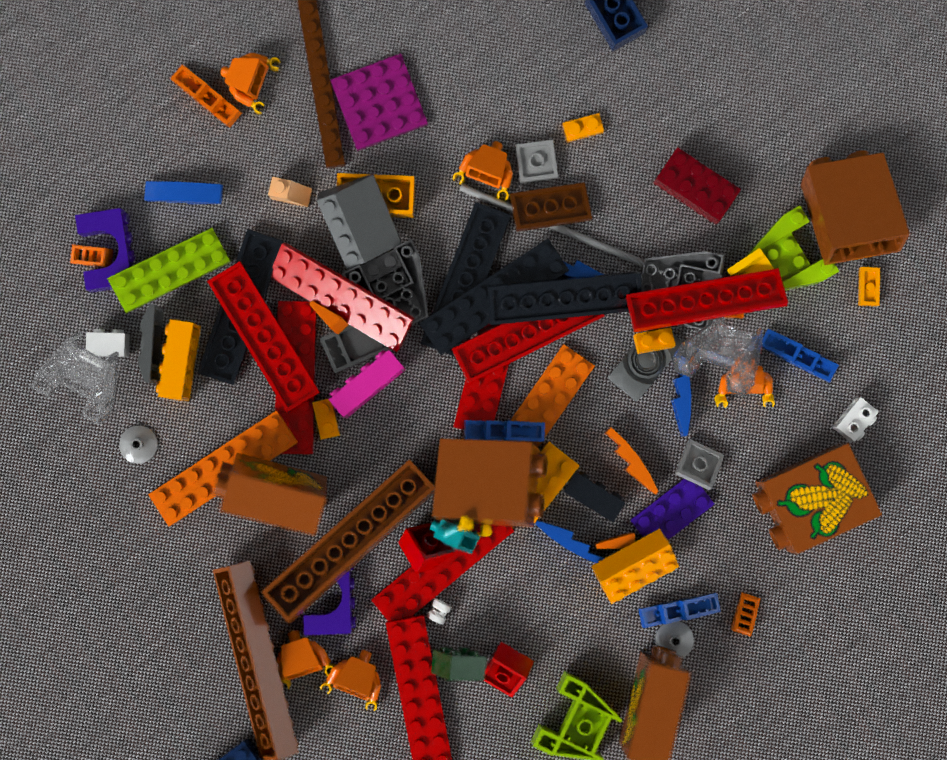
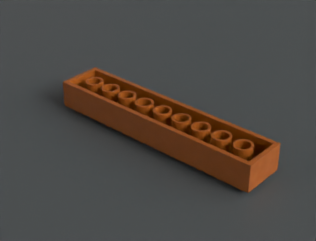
(349, 541)
(256, 661)

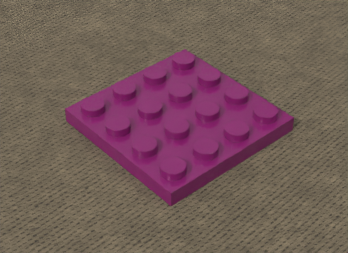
(379, 102)

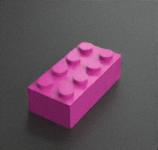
(367, 384)

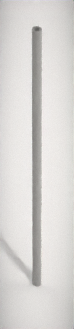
(561, 229)

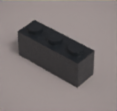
(594, 496)

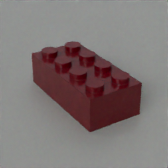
(697, 186)

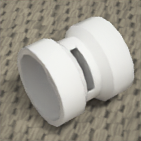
(439, 611)

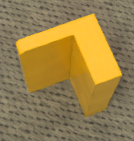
(752, 263)

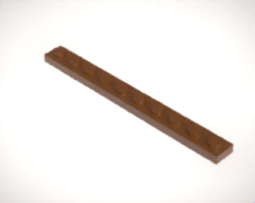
(321, 83)

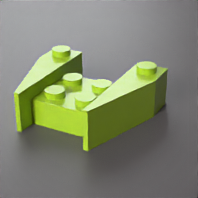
(786, 254)
(582, 725)

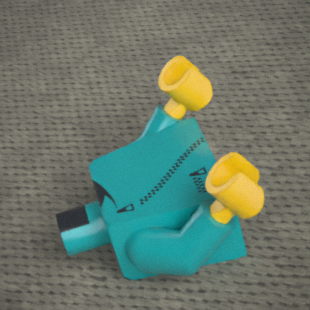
(459, 535)

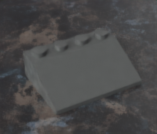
(358, 220)

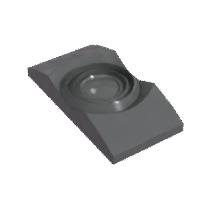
(151, 343)
(350, 348)
(639, 371)

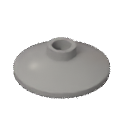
(147, 448)
(679, 630)

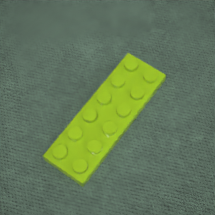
(168, 270)

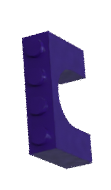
(113, 223)
(338, 621)

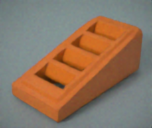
(103, 258)
(333, 320)
(616, 542)
(750, 624)

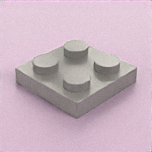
(536, 161)
(699, 464)

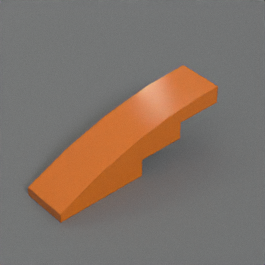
(206, 96)
(635, 467)

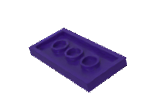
(673, 510)

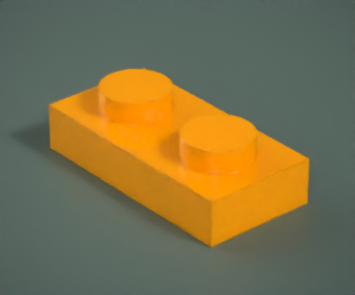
(583, 127)
(869, 286)
(654, 340)
(326, 419)

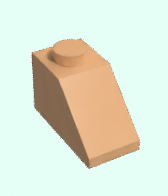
(289, 192)

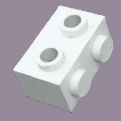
(107, 343)
(855, 420)

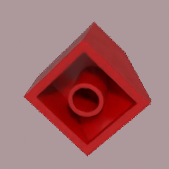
(423, 548)
(507, 669)

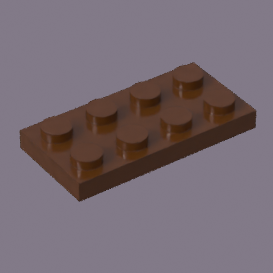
(550, 206)

